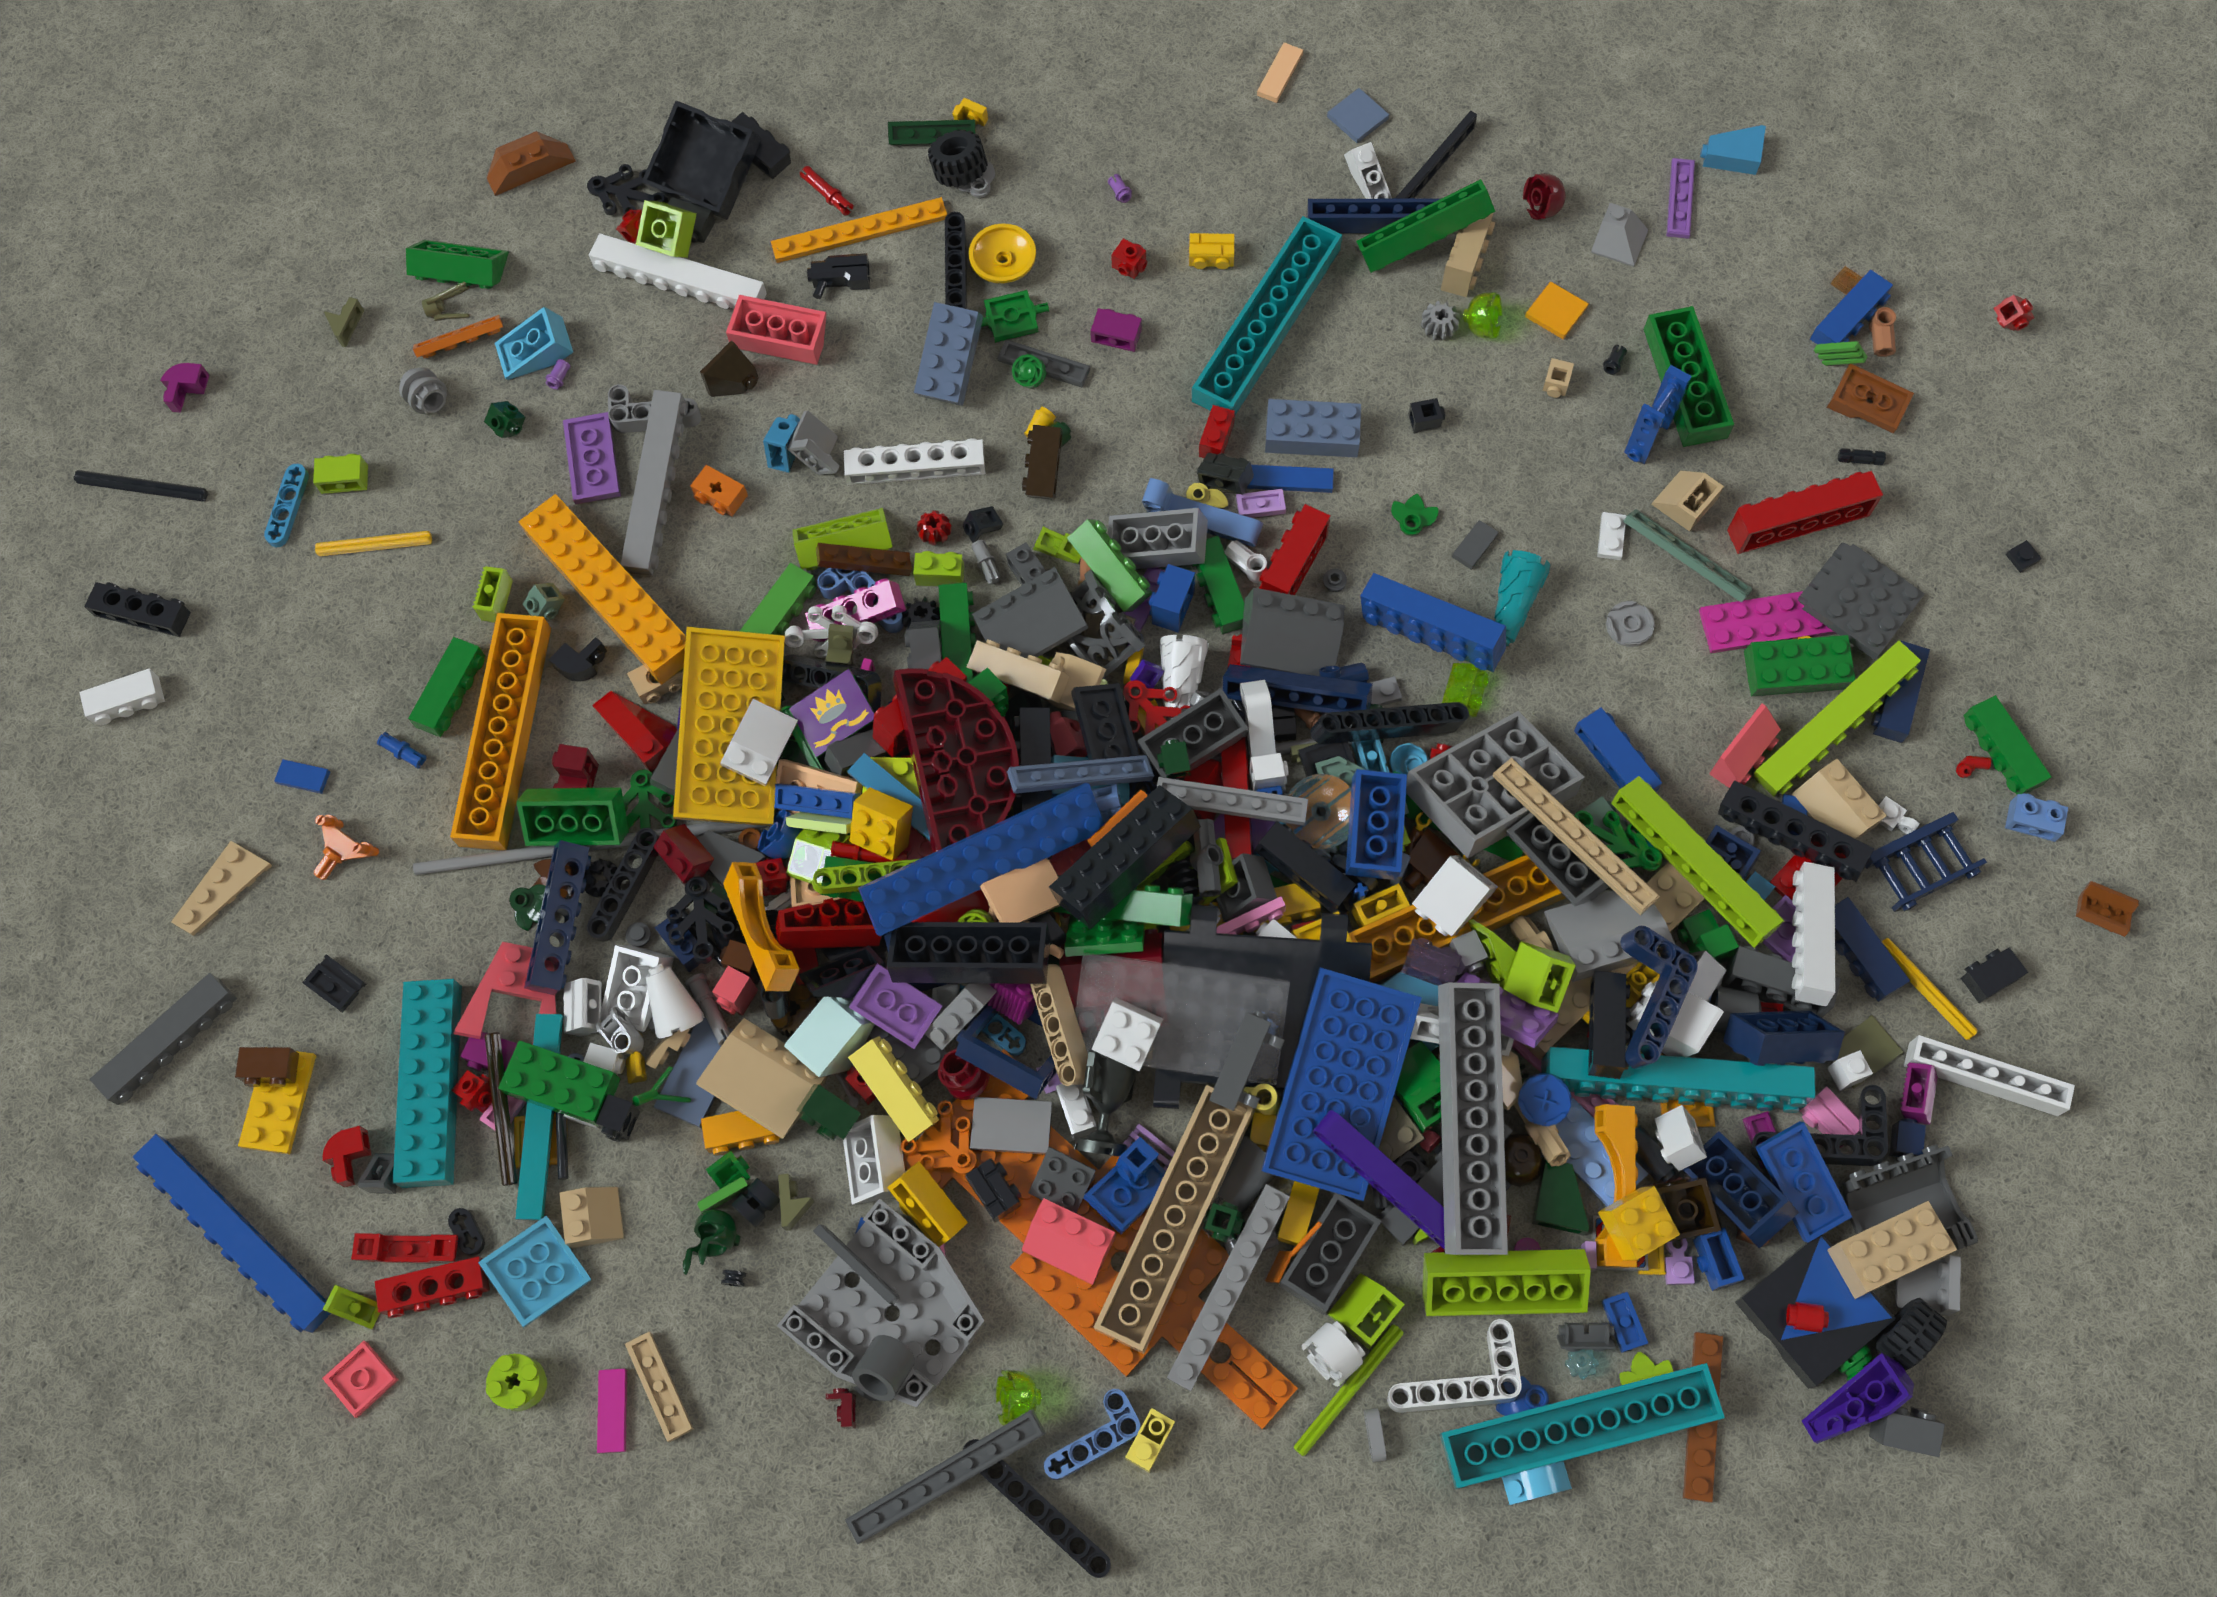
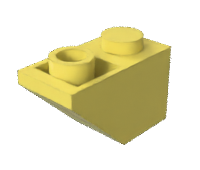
(1150, 1440)

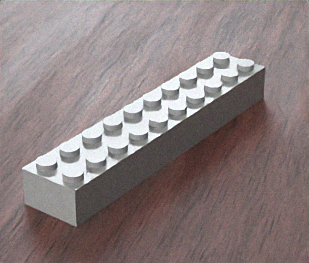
(1472, 1119)

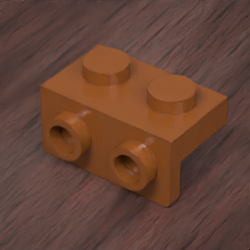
(2106, 908)

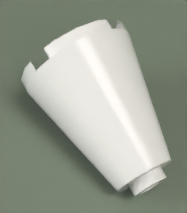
(670, 1002)

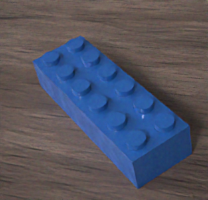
(1433, 622)

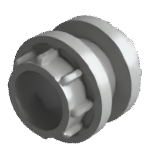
(423, 390)

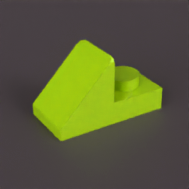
(352, 1307)

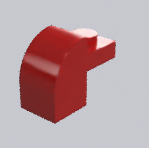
(343, 1148)

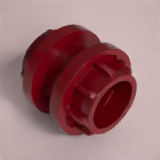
(961, 1077)

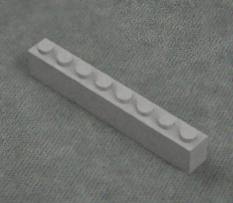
(653, 482)
(1228, 1288)

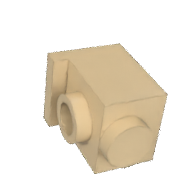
(1558, 378)

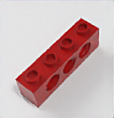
(390, 1290)

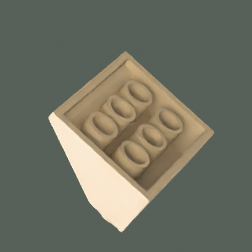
(759, 1078)

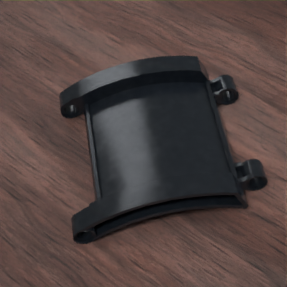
(1263, 957)

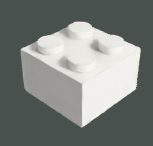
(1127, 1034)

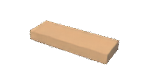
(1280, 72)

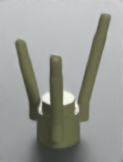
(434, 305)

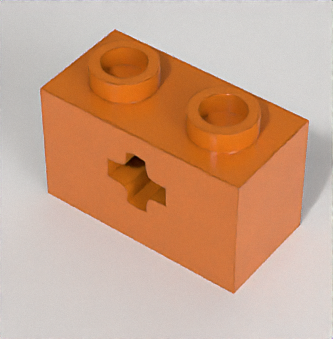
(719, 491)

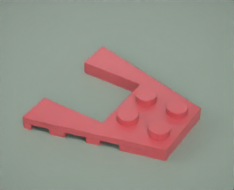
(504, 976)

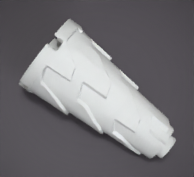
(1182, 667)

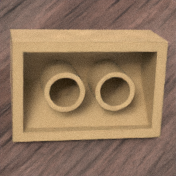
(1839, 801)

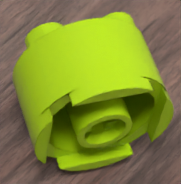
(501, 1378)

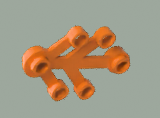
(942, 1142)

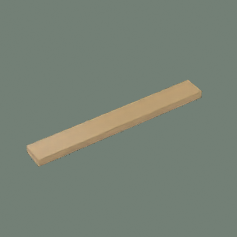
(1576, 836)

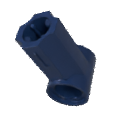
(1352, 672)

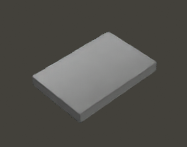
(1011, 1125)

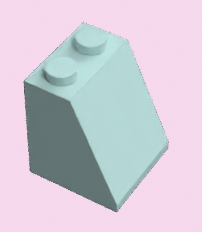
(829, 1036)

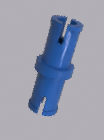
(401, 750)

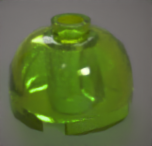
(1483, 313)
(1016, 1395)

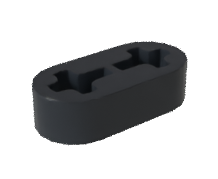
(472, 1229)

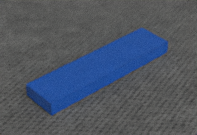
(1292, 478)
(814, 800)

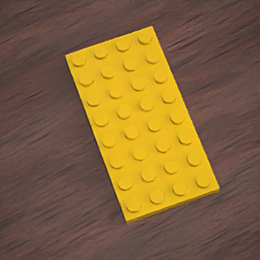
(718, 685)

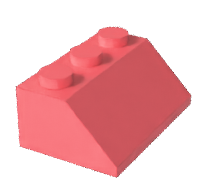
(1747, 748)
(1068, 1241)

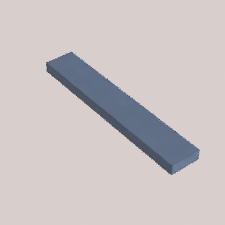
(1075, 773)

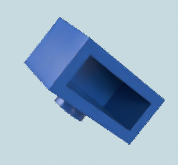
(1718, 1259)

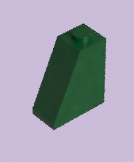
(1559, 1200)

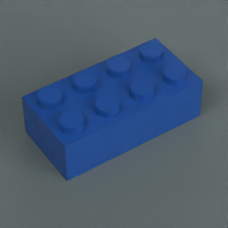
(1376, 824)

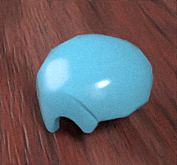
(1406, 755)

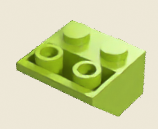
(1540, 976)
(1365, 1310)

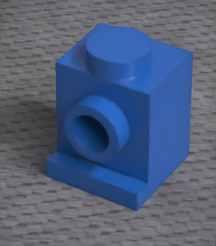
(1139, 1153)

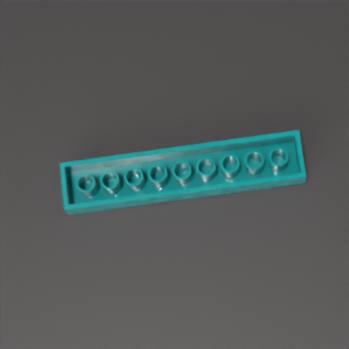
(1267, 316)
(1690, 1081)
(1581, 1425)

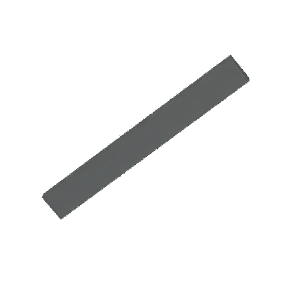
(945, 1476)

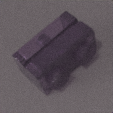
(1430, 962)

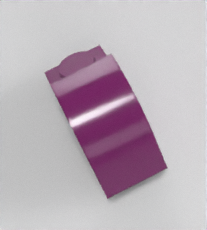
(183, 379)

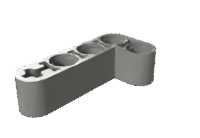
(634, 412)

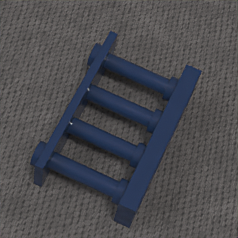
(1923, 839)

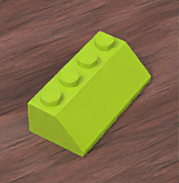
(858, 530)

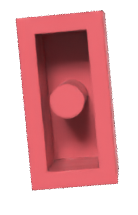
(734, 991)

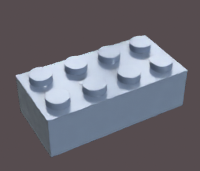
(948, 353)
(1313, 428)

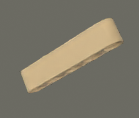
(1061, 1027)

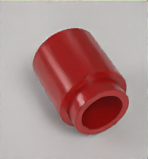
(1807, 1317)

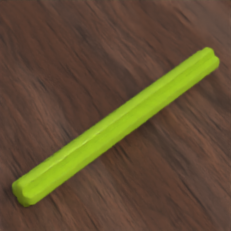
(1348, 1390)

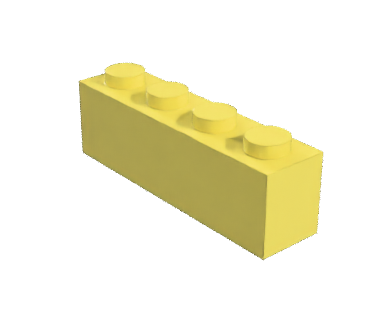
(894, 1088)

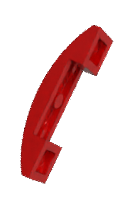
(404, 1249)

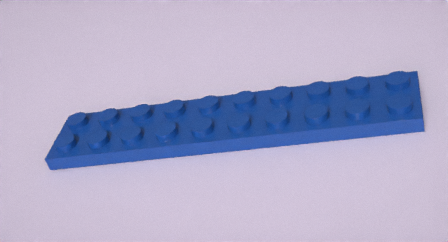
(981, 857)

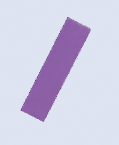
(1680, 198)

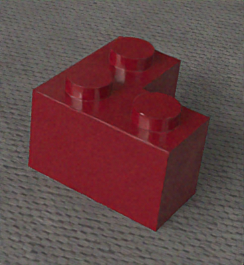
(575, 767)

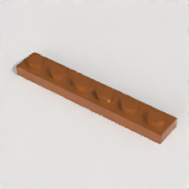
(1702, 1438)

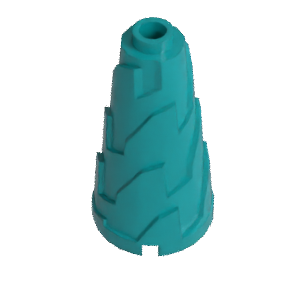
(1518, 589)

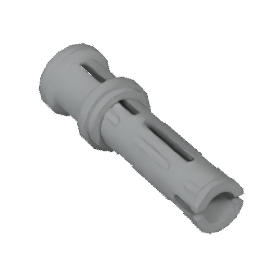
(706, 1001)

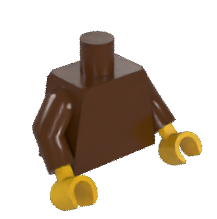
(1427, 854)

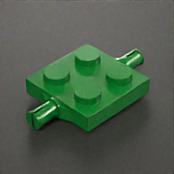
(1012, 315)

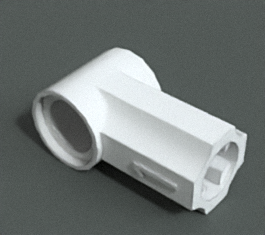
(1246, 560)

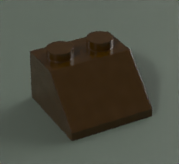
(1690, 1206)

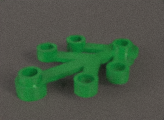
(644, 807)
(1644, 856)

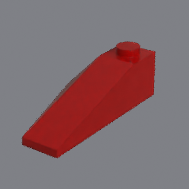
(638, 728)

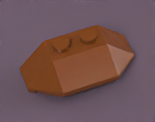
(526, 160)

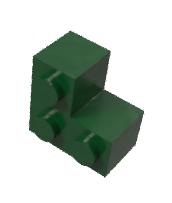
(827, 1113)

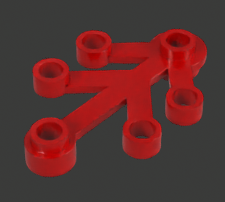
(1154, 714)

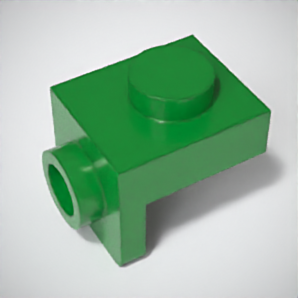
(728, 1169)

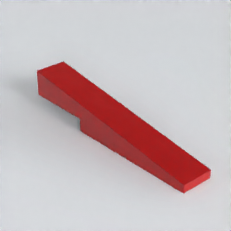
(1236, 775)

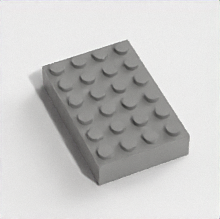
(1465, 797)

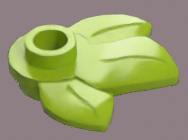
(1644, 1368)

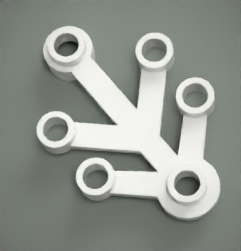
(863, 631)

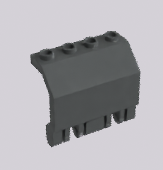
(1903, 1186)

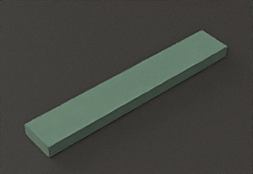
(1688, 555)

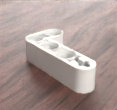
(1258, 717)

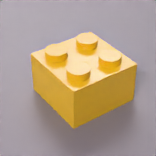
(881, 823)
(1638, 1223)

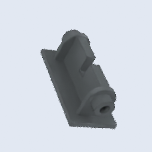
(1598, 1338)

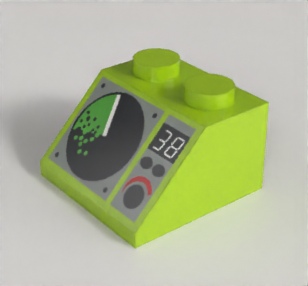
(810, 853)

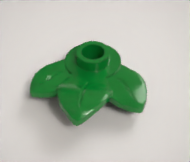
(1413, 512)

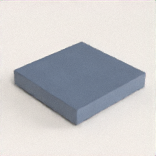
(1358, 115)

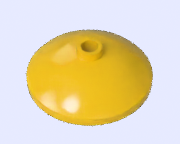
(998, 244)

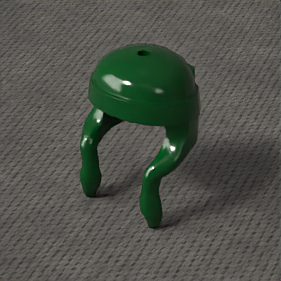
(716, 1234)

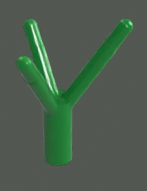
(653, 1094)

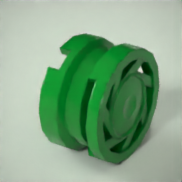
(1029, 371)
(1856, 1362)

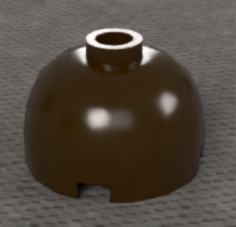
(1522, 1160)

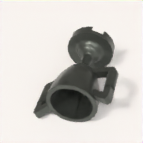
(1108, 1086)

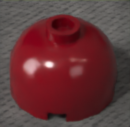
(1544, 191)

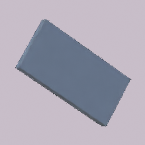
(687, 1070)

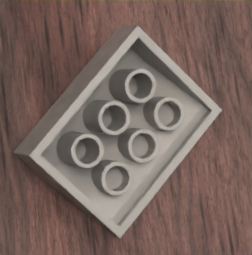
(1594, 932)

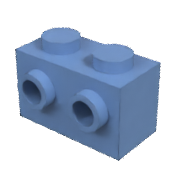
(2036, 817)

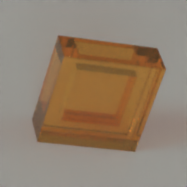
(1846, 280)

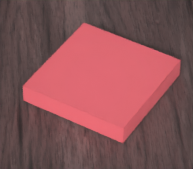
(360, 1379)

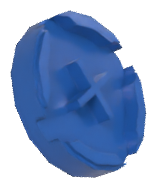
(1544, 1099)

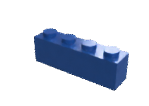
(1853, 310)
(1614, 750)

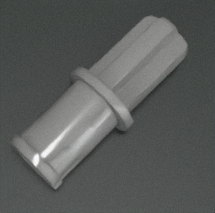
(986, 561)

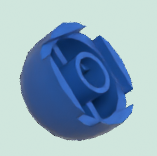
(780, 838)

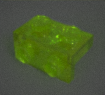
(1466, 686)

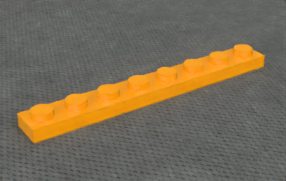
(859, 230)

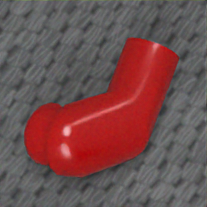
(1970, 763)

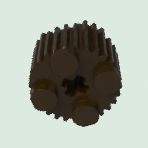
(800, 998)

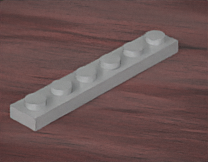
(1238, 801)

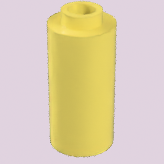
(1265, 1092)

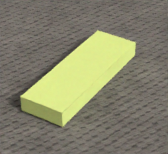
(819, 822)

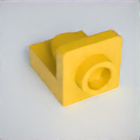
(971, 111)

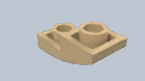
(659, 1053)

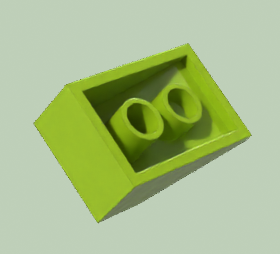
(1499, 953)

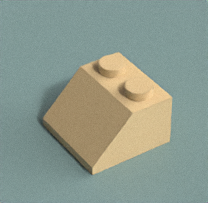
(1081, 674)
(591, 1216)

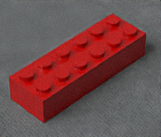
(1804, 511)

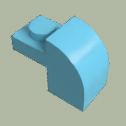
(1536, 1482)

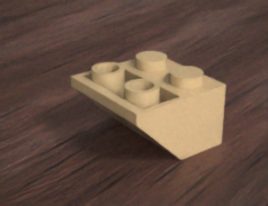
(1688, 497)

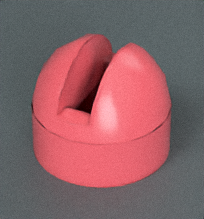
(1431, 1140)

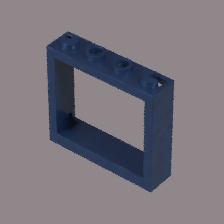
(1000, 1064)

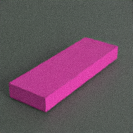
(612, 1411)

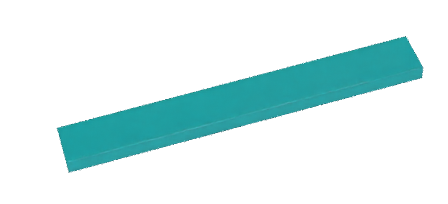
(538, 1132)

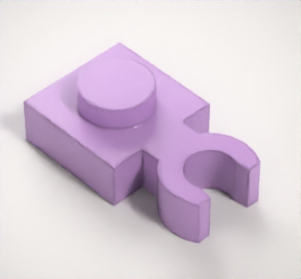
(1677, 1267)

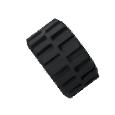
(957, 158)
(1912, 1333)

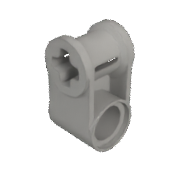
(617, 1029)

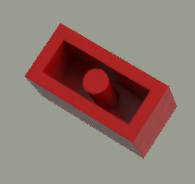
(1217, 431)

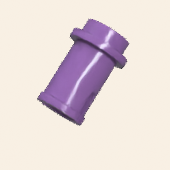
(1122, 192)
(555, 378)

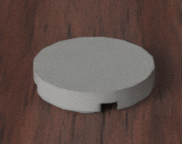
(1627, 630)

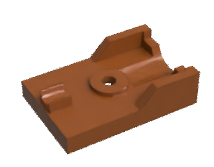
(1859, 385)

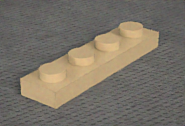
(659, 1386)

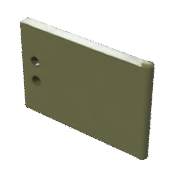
(1874, 1044)

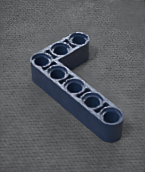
(1662, 996)

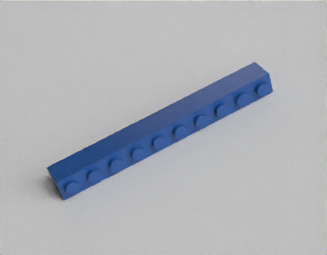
(233, 1233)

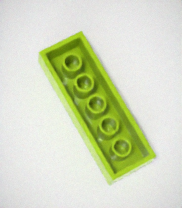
(1506, 1283)

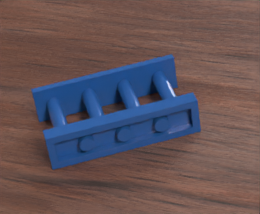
(1658, 416)

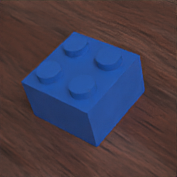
(1172, 597)

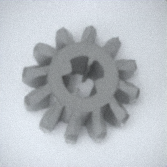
(1440, 320)

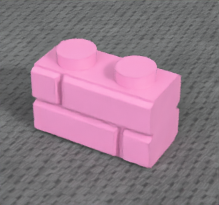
(1830, 1115)

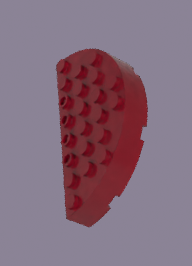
(957, 754)

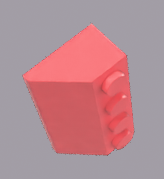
(777, 329)

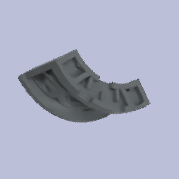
(1124, 633)

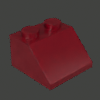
(683, 853)

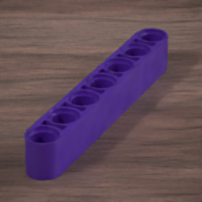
(1383, 1175)

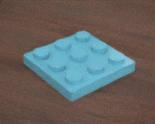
(534, 1271)

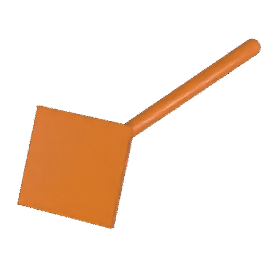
(1283, 1257)

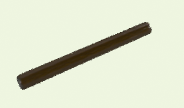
(500, 1110)

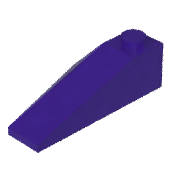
(1865, 1398)

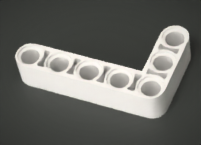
(1466, 1384)

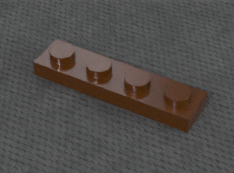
(863, 559)

